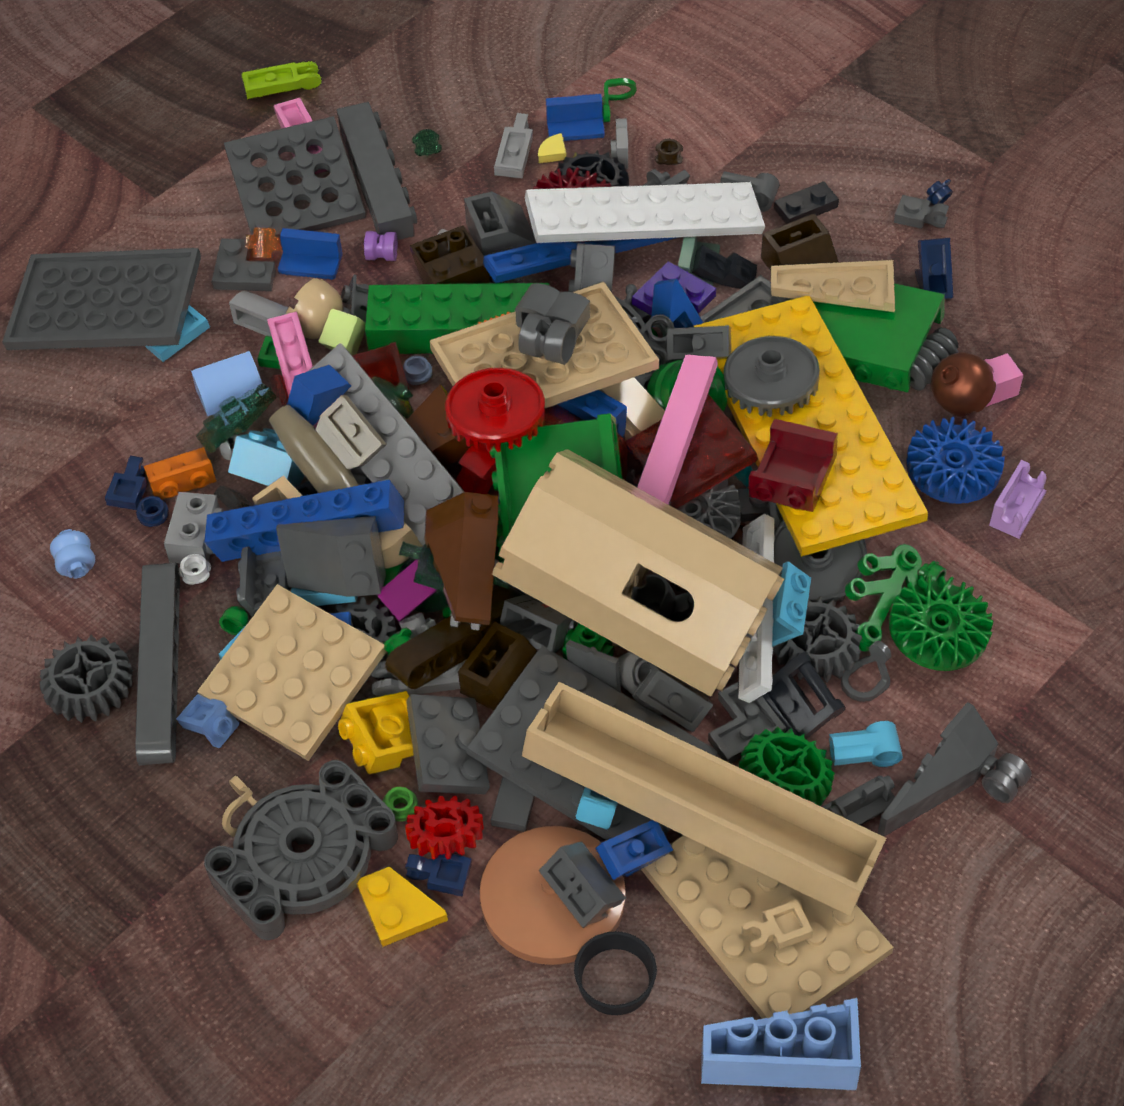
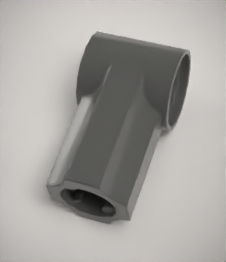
(764, 187)

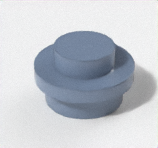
(417, 370)

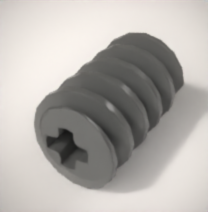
(934, 349)

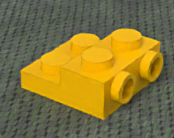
(378, 731)

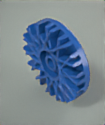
(954, 461)

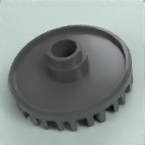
(771, 374)
(717, 509)
(827, 574)

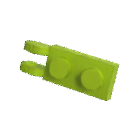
(281, 79)

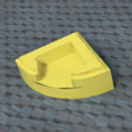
(552, 149)

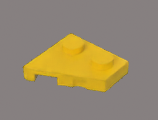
(397, 906)

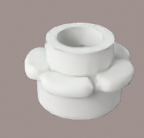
(194, 563)

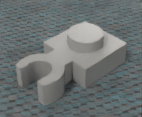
(619, 147)

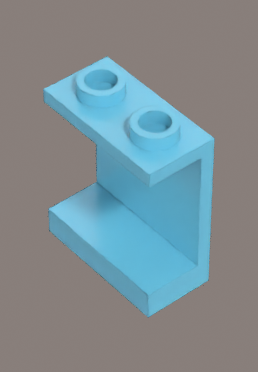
(790, 604)

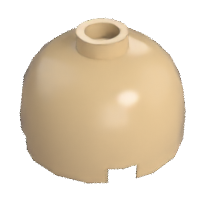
(314, 305)

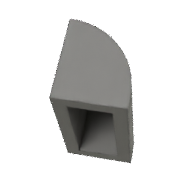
(253, 311)

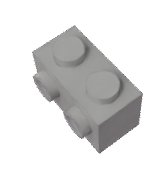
(188, 526)

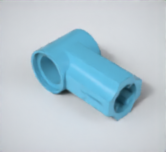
(875, 745)

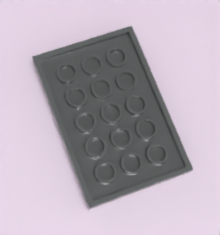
(103, 299)
(503, 737)

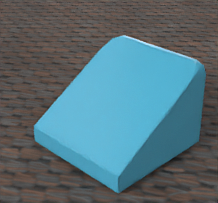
(596, 809)

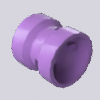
(380, 246)

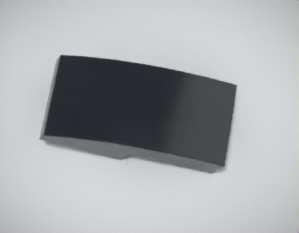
(728, 271)

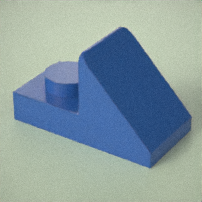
(672, 301)
(634, 849)

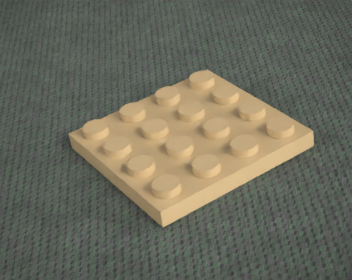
(293, 671)

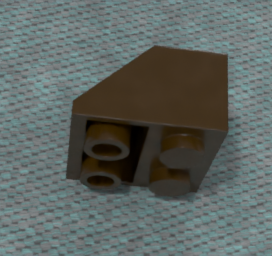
(798, 243)
(450, 259)
(495, 665)

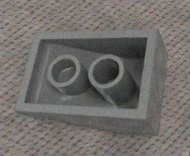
(333, 556)

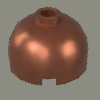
(963, 384)

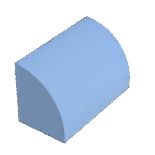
(225, 379)

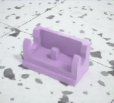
(1018, 501)

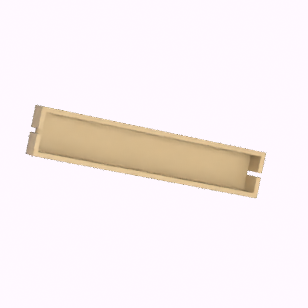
(704, 797)

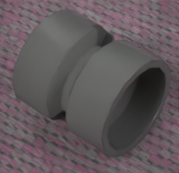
(543, 337)

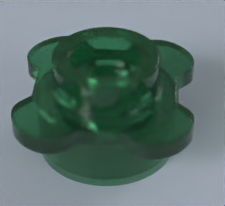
(426, 142)

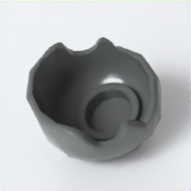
(656, 595)

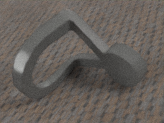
(879, 653)

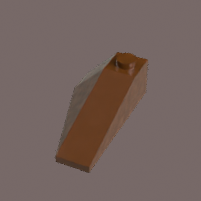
(463, 549)

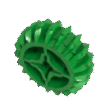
(789, 763)

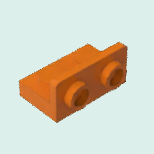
(180, 473)

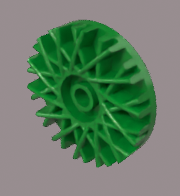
(940, 624)

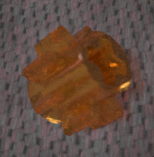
(263, 242)

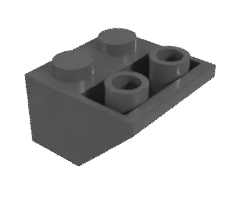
(496, 223)

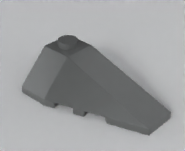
(958, 763)

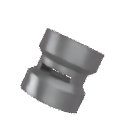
(1006, 778)

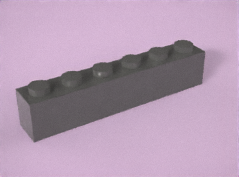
(375, 170)

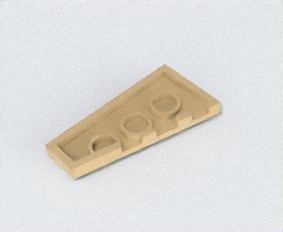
(844, 283)

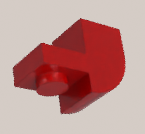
(476, 470)

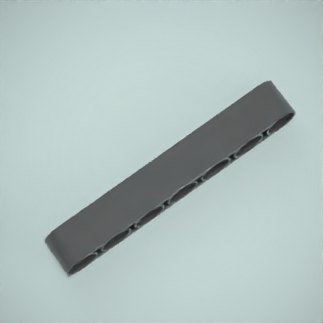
(158, 665)

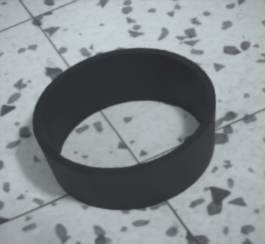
(610, 941)

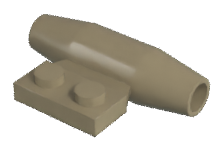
(332, 448)

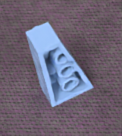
(786, 1050)

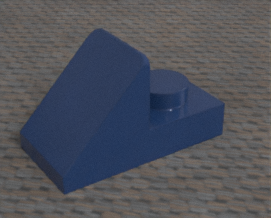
(935, 266)

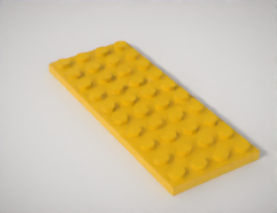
(867, 483)

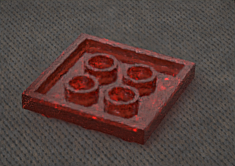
(712, 456)

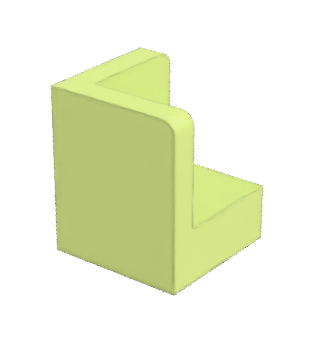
(342, 329)

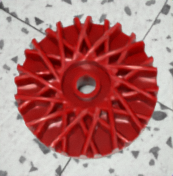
(495, 408)

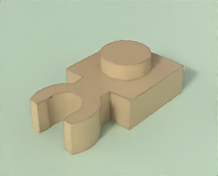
(781, 924)

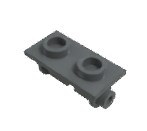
(355, 298)
(864, 801)

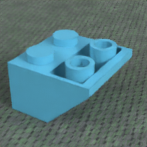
(263, 459)

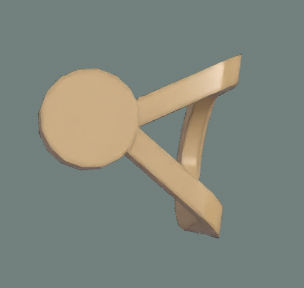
(245, 795)

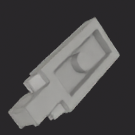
(514, 148)

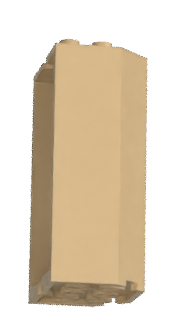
(588, 534)

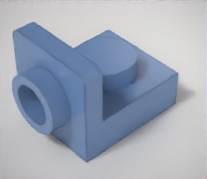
(209, 719)

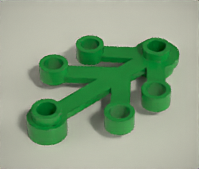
(888, 588)

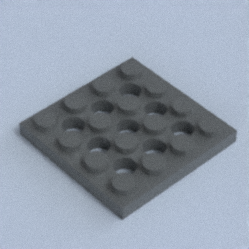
(304, 164)

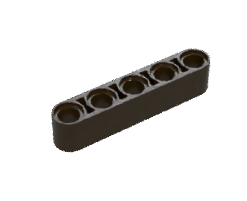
(442, 646)

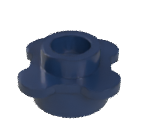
(939, 192)

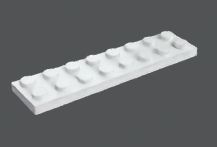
(643, 212)

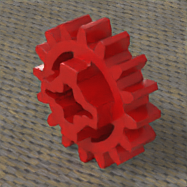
(444, 827)

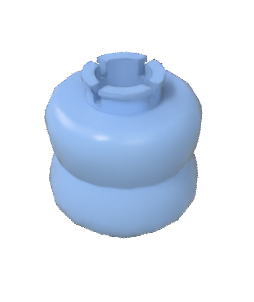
(72, 553)

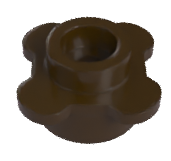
(669, 152)

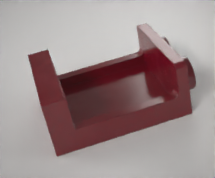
(794, 465)

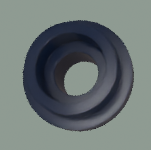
(152, 505)

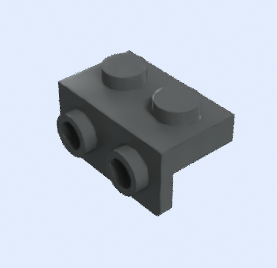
(259, 577)

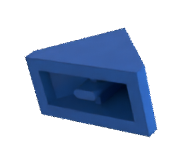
(316, 391)

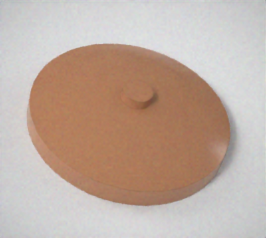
(525, 909)

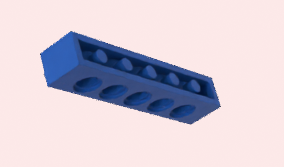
(256, 525)

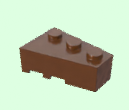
(431, 426)

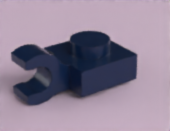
(128, 488)
(442, 873)

